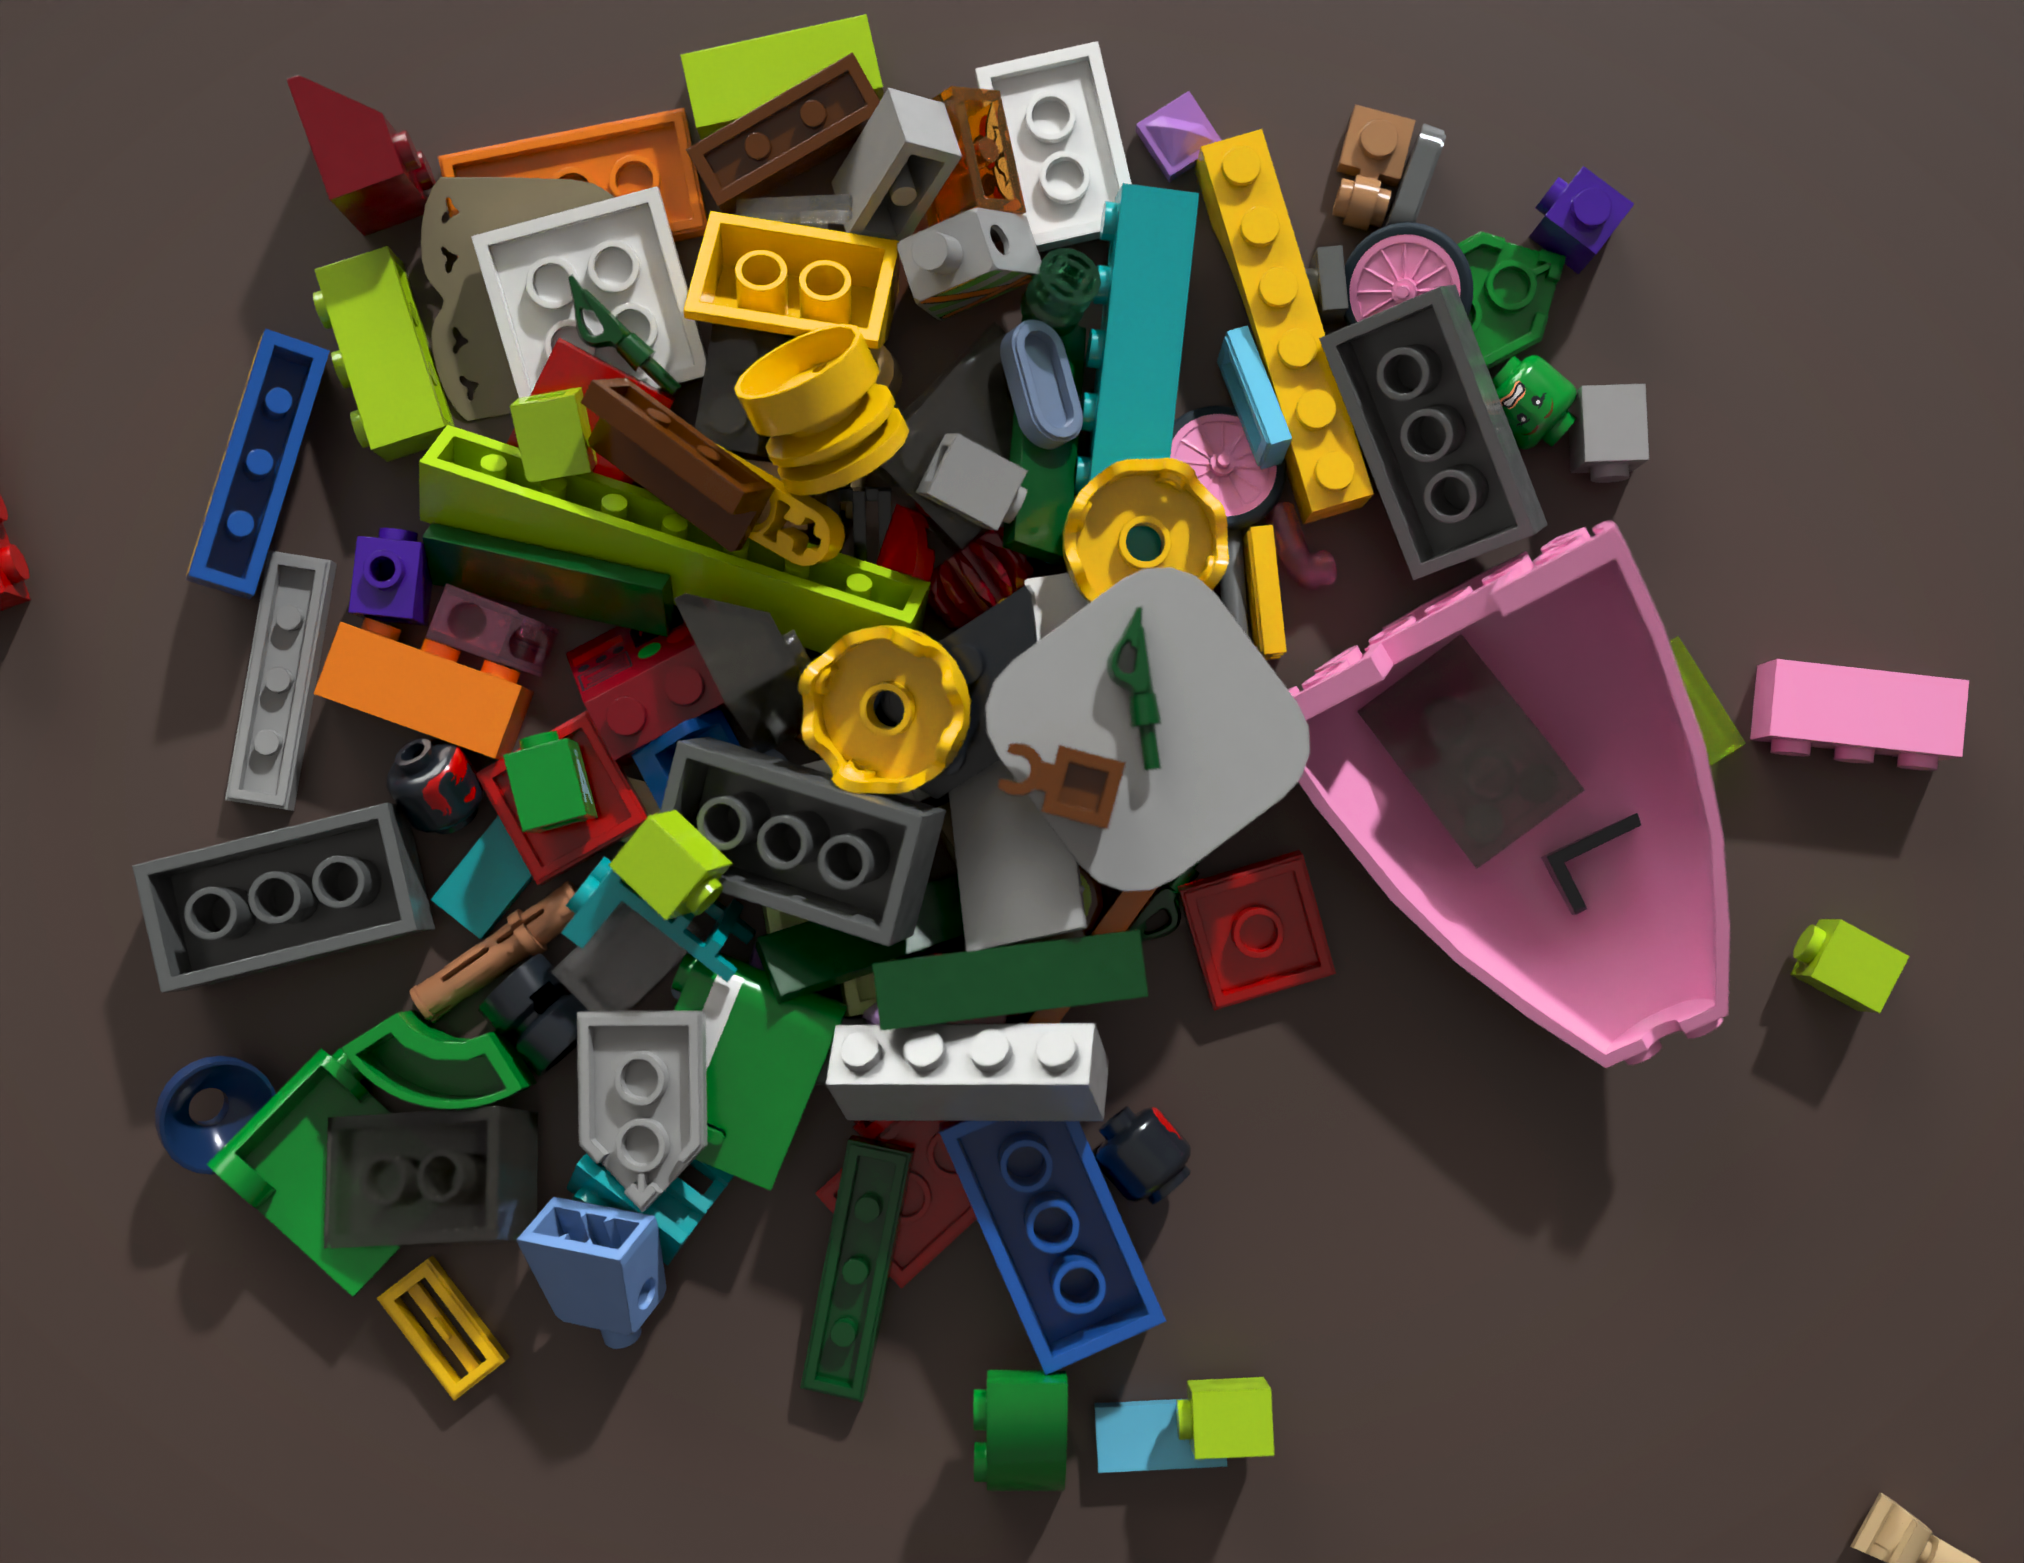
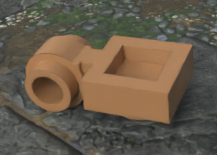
(1375, 155)

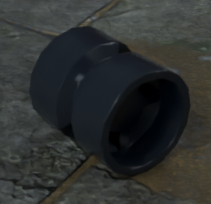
(516, 1009)

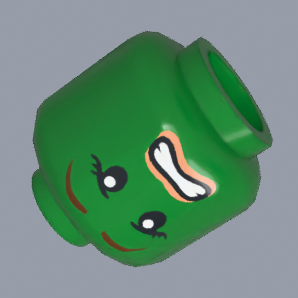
(1535, 400)

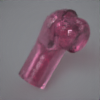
(1293, 550)

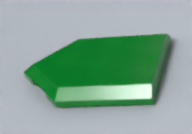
(1509, 294)

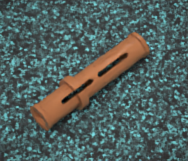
(522, 936)

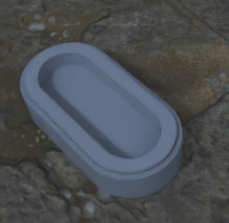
(1041, 384)

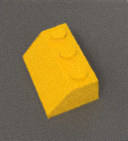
(793, 278)

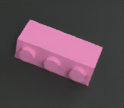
(1859, 713)

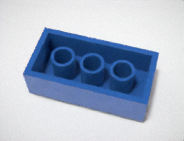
(1053, 1235)

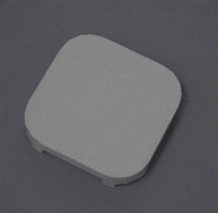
(1225, 739)

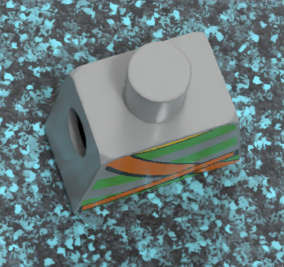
(960, 267)

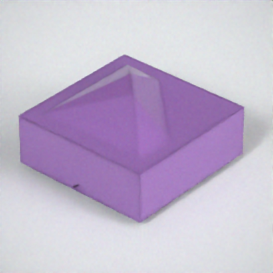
(1176, 134)

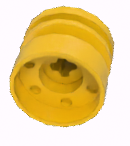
(822, 409)

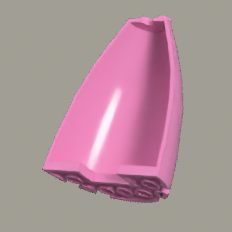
(1604, 689)

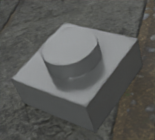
(1328, 283)

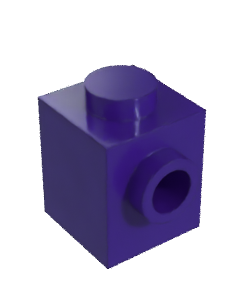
(1579, 217)
(391, 578)

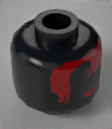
(435, 786)
(1143, 1154)

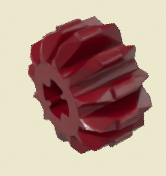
(976, 579)

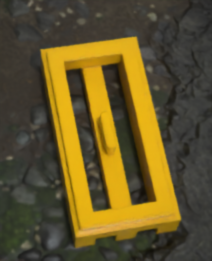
(1264, 592)
(464, 1314)

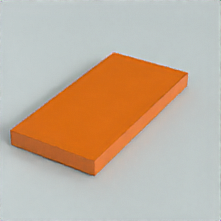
(613, 155)

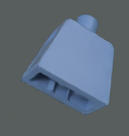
(597, 1266)

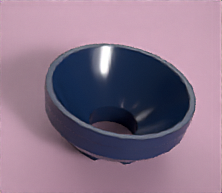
(197, 1142)

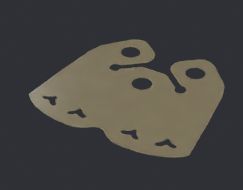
(482, 207)

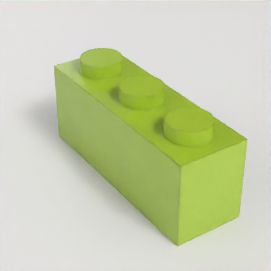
(746, 74)
(382, 353)

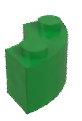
(435, 1068)
(1024, 1430)

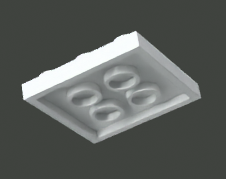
(617, 253)

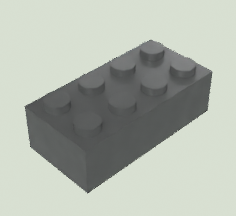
(1434, 431)
(805, 841)
(283, 897)

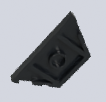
(982, 653)

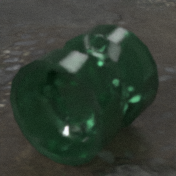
(1061, 290)

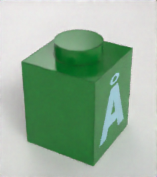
(549, 783)

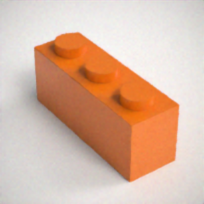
(425, 688)

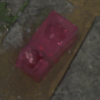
(491, 631)

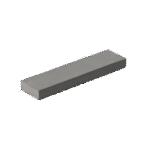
(281, 680)

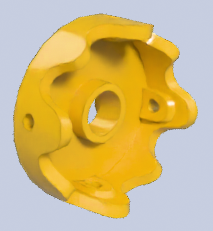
(1149, 494)
(841, 717)

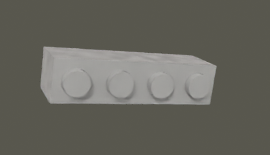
(969, 1072)

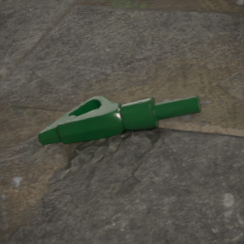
(616, 335)
(1142, 699)
(1166, 899)

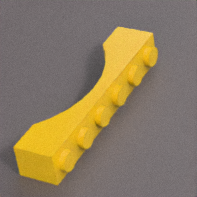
(1270, 275)

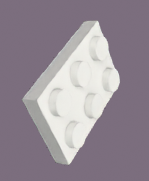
(1061, 140)

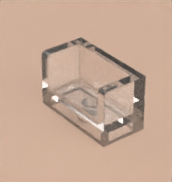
(621, 962)

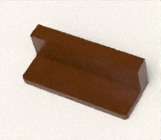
(786, 134)
(676, 462)

